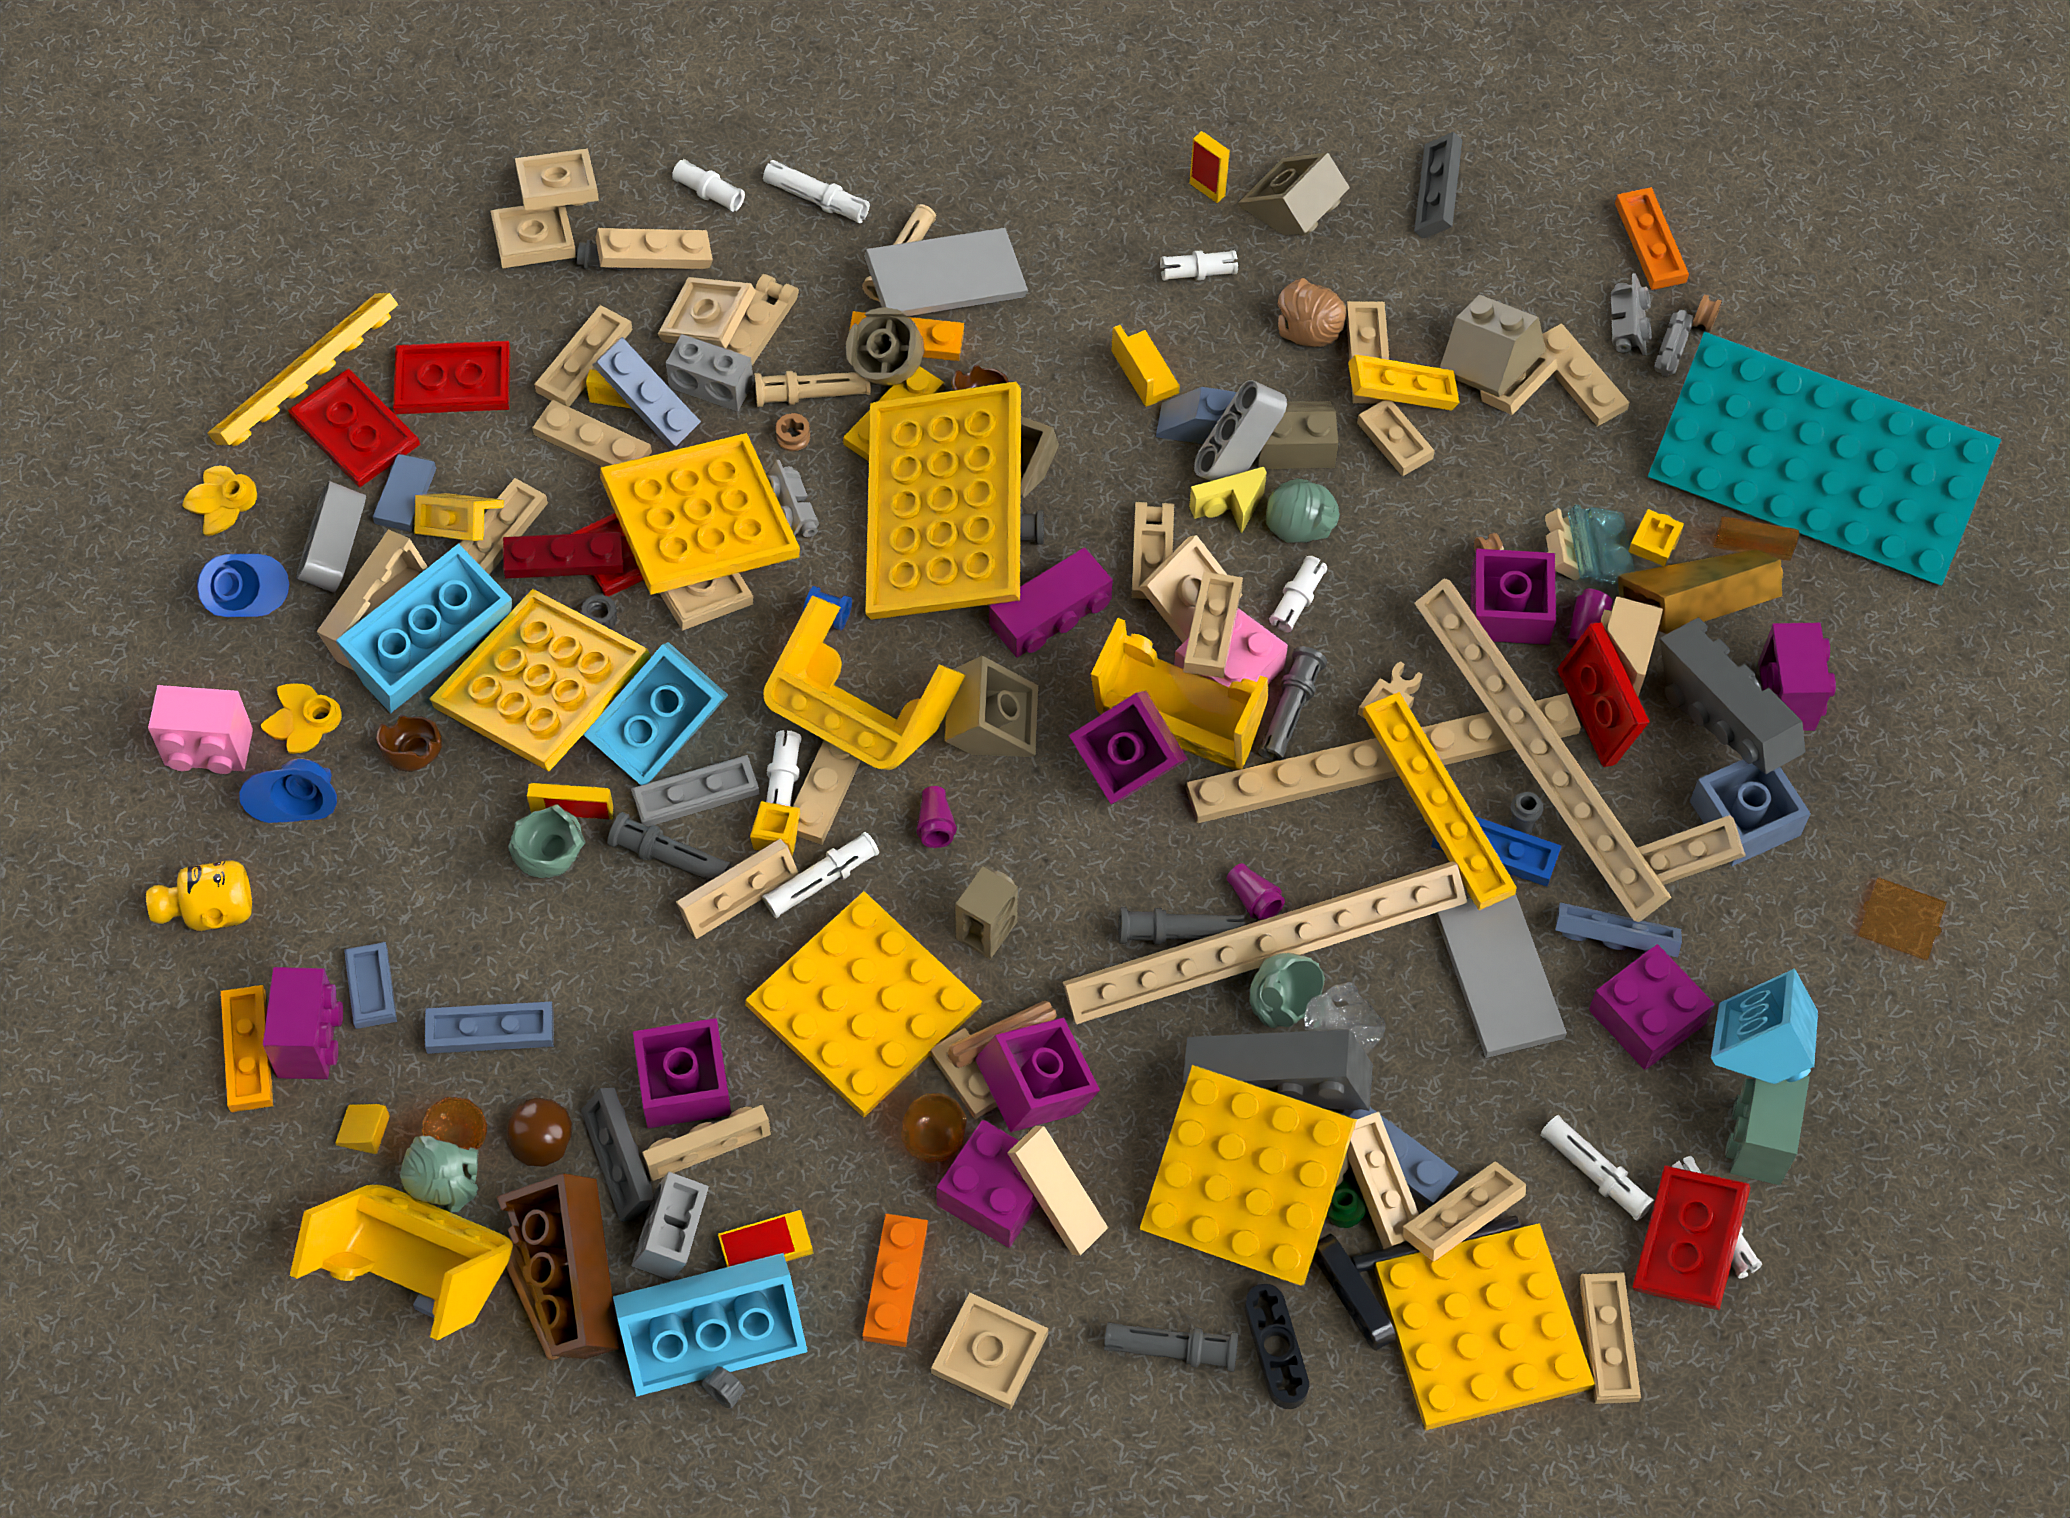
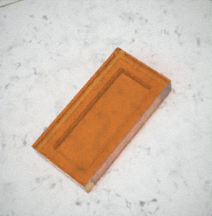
(1748, 535)

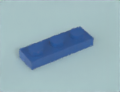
(1519, 852)

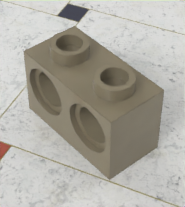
(987, 912)

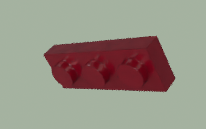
(562, 555)

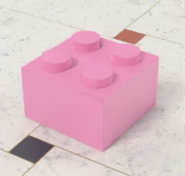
(1251, 653)
(200, 729)

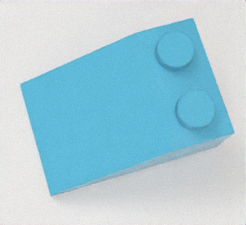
(655, 714)

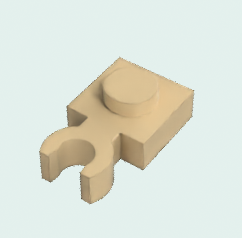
(1561, 544)
(1384, 689)

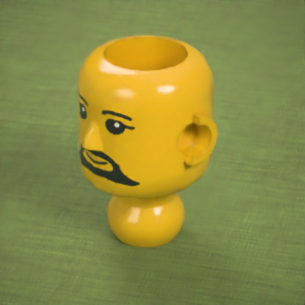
(205, 897)

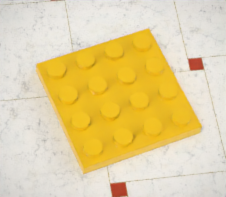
(699, 513)
(540, 679)
(863, 1003)
(1248, 1175)
(1483, 1327)

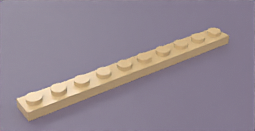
(1543, 751)
(1356, 764)
(1251, 944)

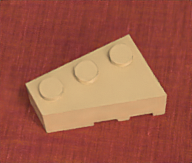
(382, 575)

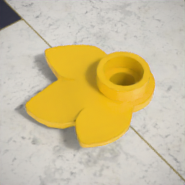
(220, 498)
(297, 719)

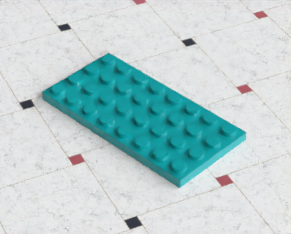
(1824, 458)

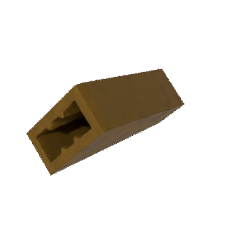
(1705, 586)

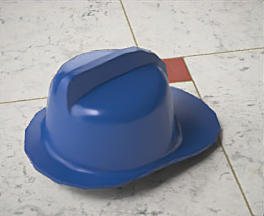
(242, 585)
(290, 794)

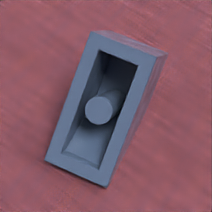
(1193, 414)

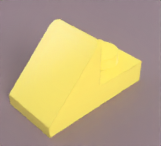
(1235, 492)

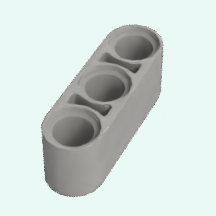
(1240, 431)
(331, 536)

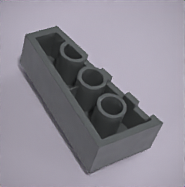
(1728, 699)
(1309, 1066)

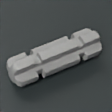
(1673, 343)

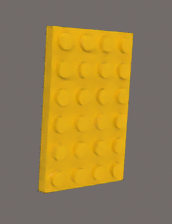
(944, 501)

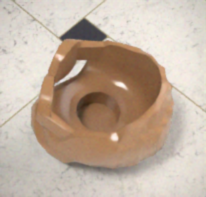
(1312, 314)

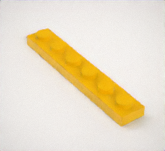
(292, 380)
(1439, 800)

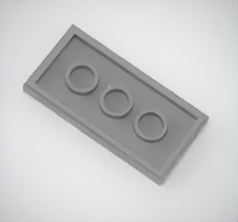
(946, 272)
(1501, 976)

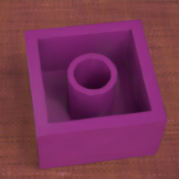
(1514, 595)
(1797, 669)
(1128, 747)
(1651, 1006)
(302, 1023)
(681, 1073)
(1037, 1074)
(987, 1187)

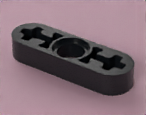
(1353, 1292)
(1297, 1372)

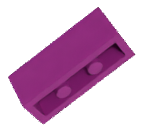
(1052, 603)

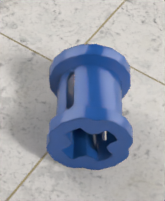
(844, 602)

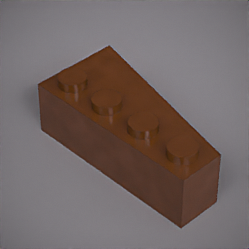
(565, 1262)

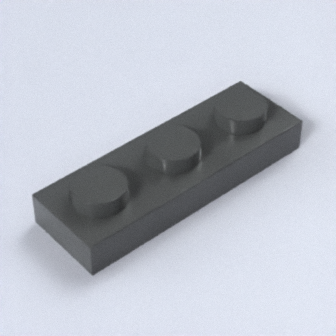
(1438, 185)
(617, 1154)

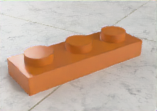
(1651, 238)
(895, 1280)

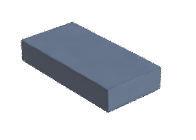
(397, 503)
(370, 985)

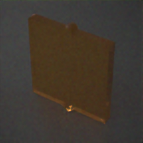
(1902, 918)

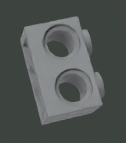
(709, 372)
(670, 1226)

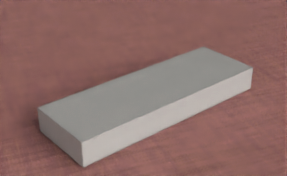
(695, 791)

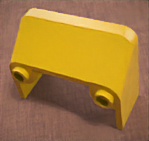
(805, 693)
(1200, 713)
(407, 1244)

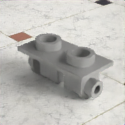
(1635, 328)
(788, 490)

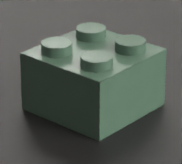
(1766, 1128)

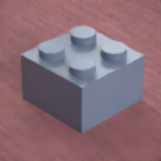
(1762, 805)

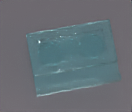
(1600, 543)

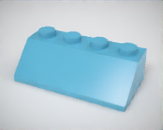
(424, 627)
(1768, 1031)
(710, 1321)

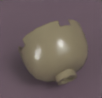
(885, 347)

